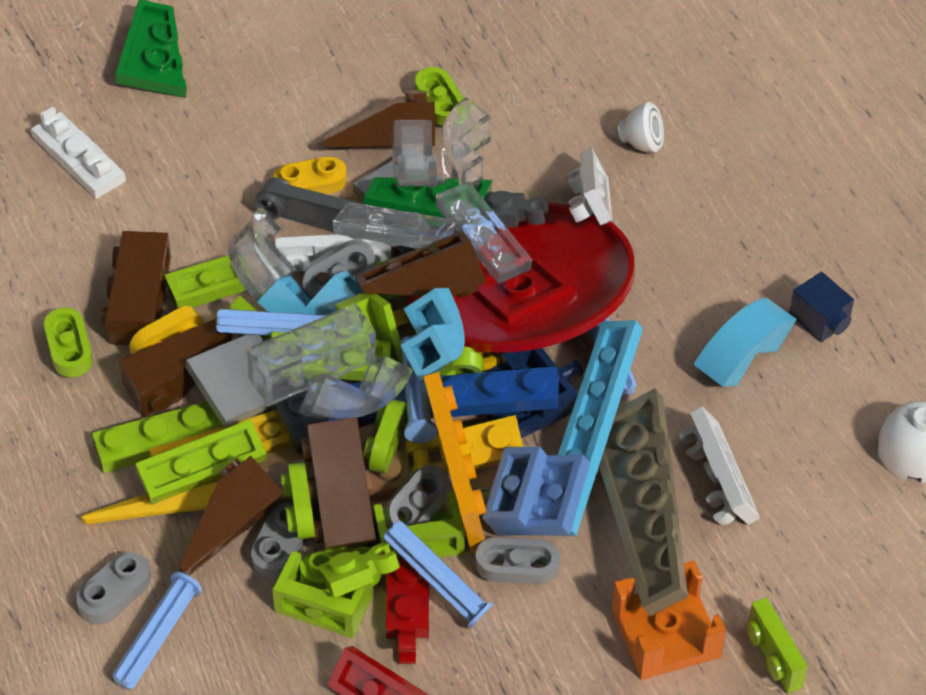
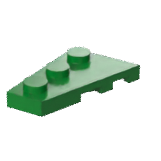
(152, 51)
(421, 200)

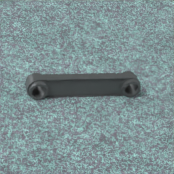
(303, 205)

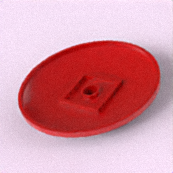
(573, 285)

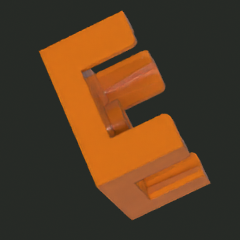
(671, 637)

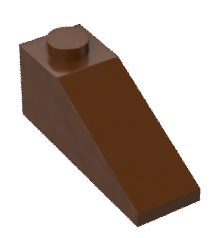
(375, 126)
(441, 264)
(158, 373)
(236, 504)

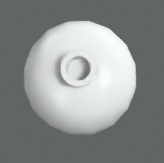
(904, 441)

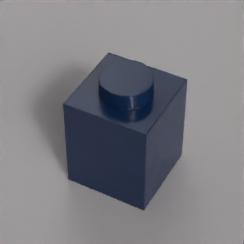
(821, 307)

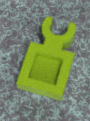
(352, 570)

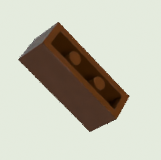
(137, 285)
(339, 484)

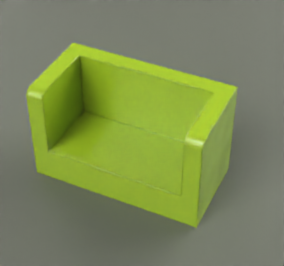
(442, 533)
(316, 605)

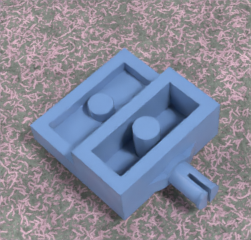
(534, 492)

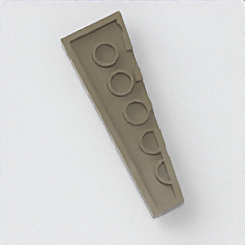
(643, 500)

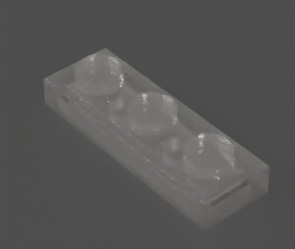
(391, 226)
(490, 238)

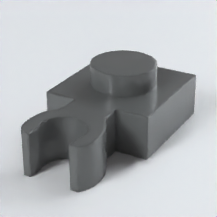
(514, 208)

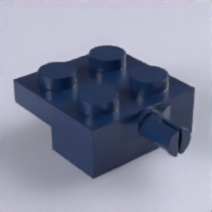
(537, 419)

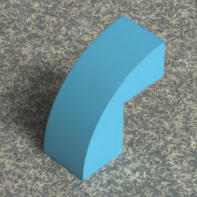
(290, 297)
(752, 330)
(438, 332)

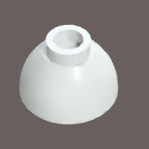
(643, 128)

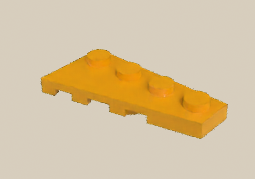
(460, 467)

